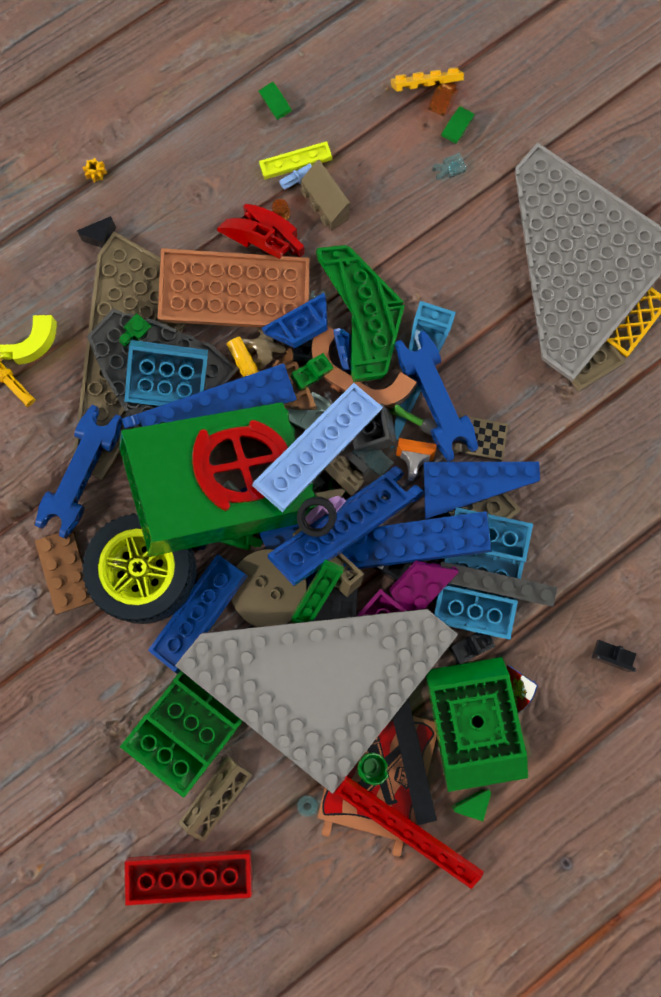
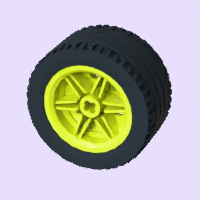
(115, 595)

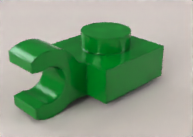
(135, 328)

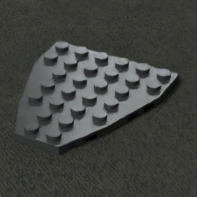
(114, 356)

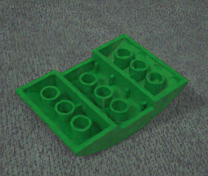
(181, 734)

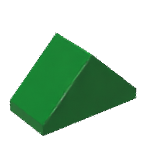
(474, 805)

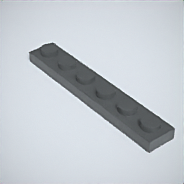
(503, 585)

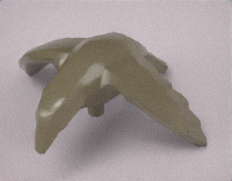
(265, 346)

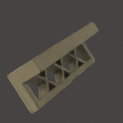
(212, 797)

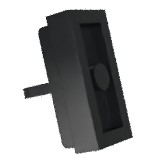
(614, 656)

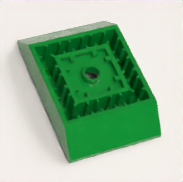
(473, 754)

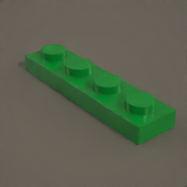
(317, 592)

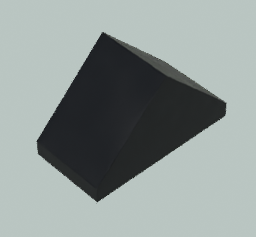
(98, 232)

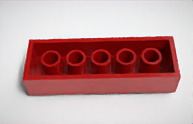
(188, 877)

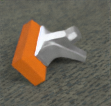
(415, 454)

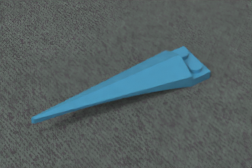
(437, 324)

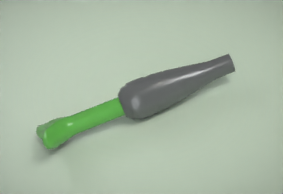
(425, 425)

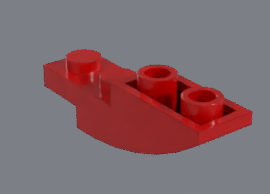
(283, 228)
(252, 232)

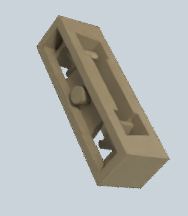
(347, 582)

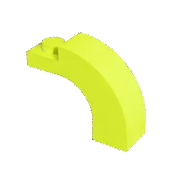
(35, 345)

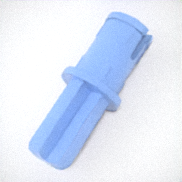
(295, 177)

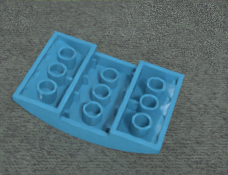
(478, 609)

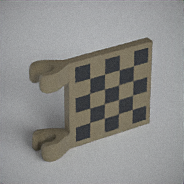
(489, 437)

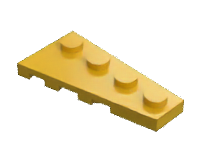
(426, 80)

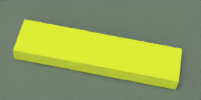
(295, 160)

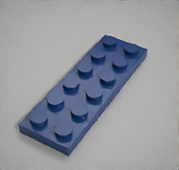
(199, 611)

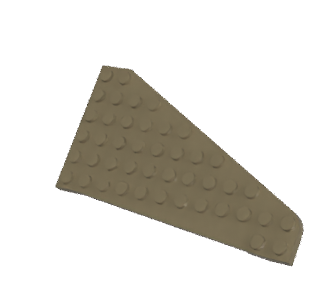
(129, 283)

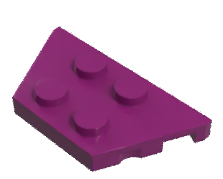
(421, 584)

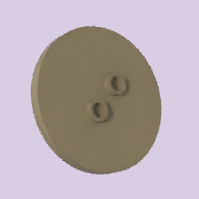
(266, 594)

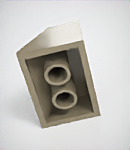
(325, 196)

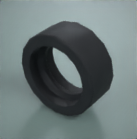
(316, 532)

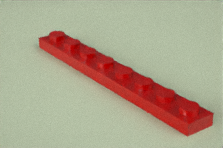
(409, 832)

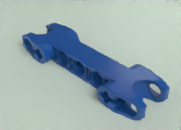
(449, 425)
(65, 500)

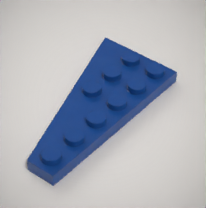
(466, 483)

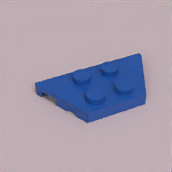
(300, 324)

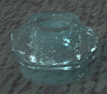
(307, 799)

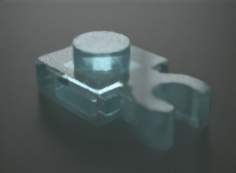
(451, 165)

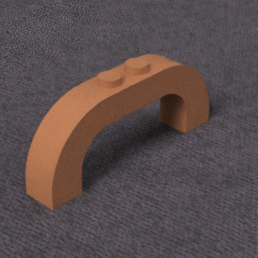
(341, 381)

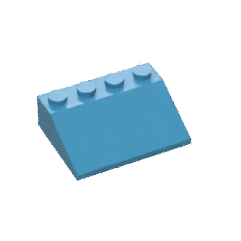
(163, 372)

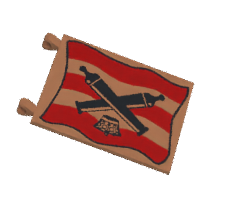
(392, 791)

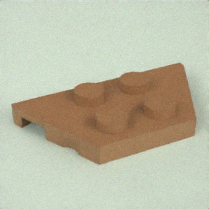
(304, 398)

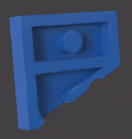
(343, 343)

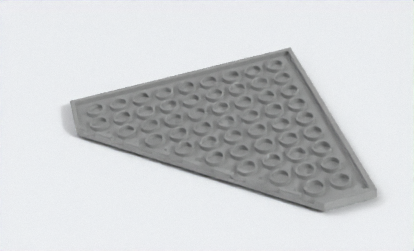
(584, 256)
(321, 684)

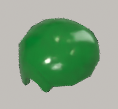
(373, 769)

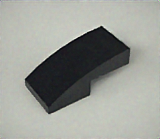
(303, 352)
(471, 647)

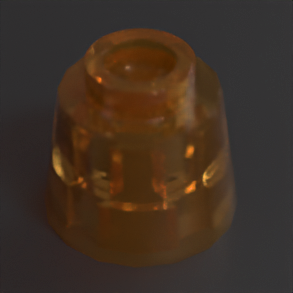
(281, 208)

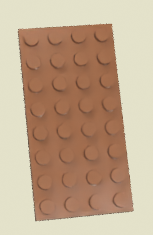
(229, 287)

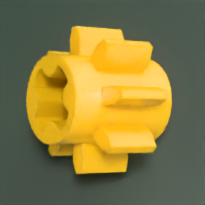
(94, 170)

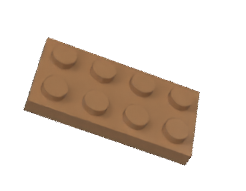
(63, 572)

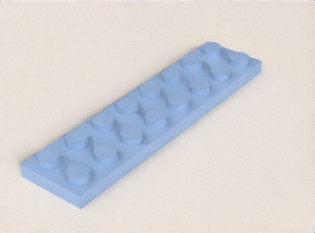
(317, 447)

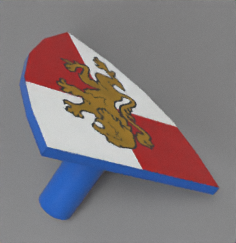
(522, 688)

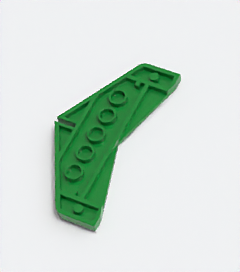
(373, 307)

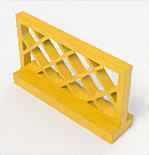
(655, 295)

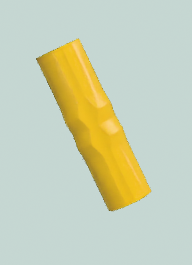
(242, 357)

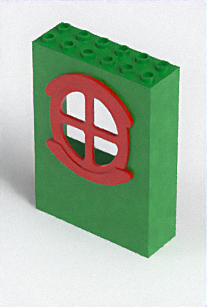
(176, 484)

